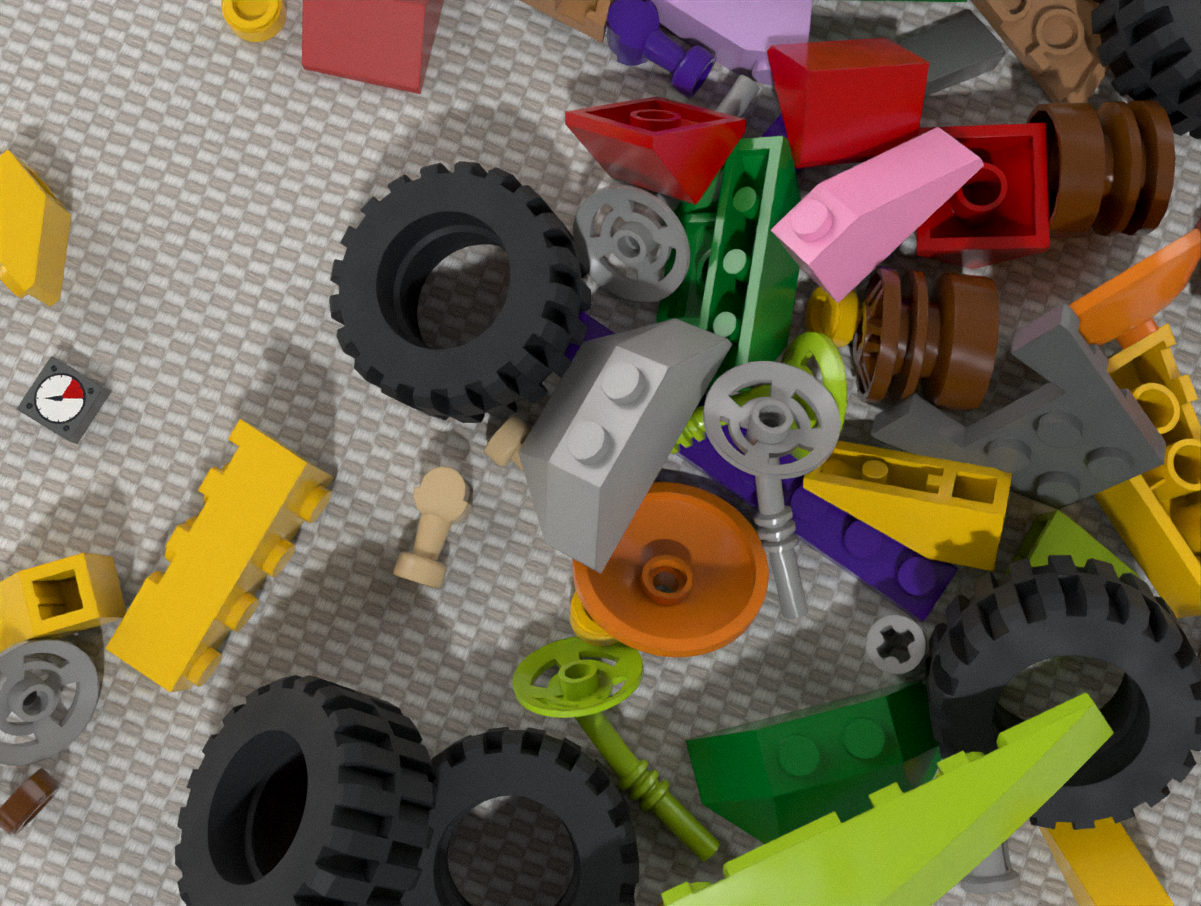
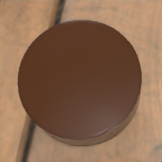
(27, 801)

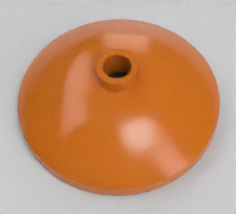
(1127, 302)
(697, 550)

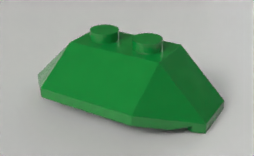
(738, 271)
(816, 760)

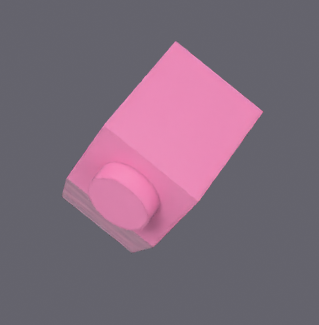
(872, 208)

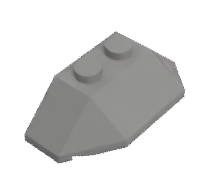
(613, 431)

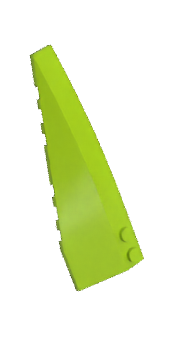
(918, 840)

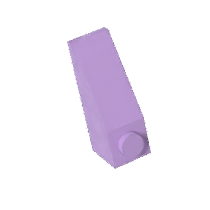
(738, 29)

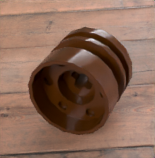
(1107, 167)
(938, 339)

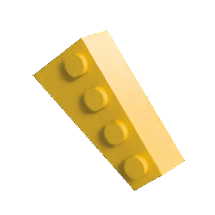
(1162, 507)
(221, 560)

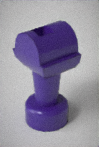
(636, 38)

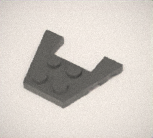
(1055, 441)

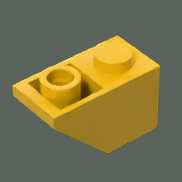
(31, 233)
(60, 598)

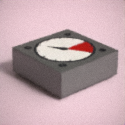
(63, 400)

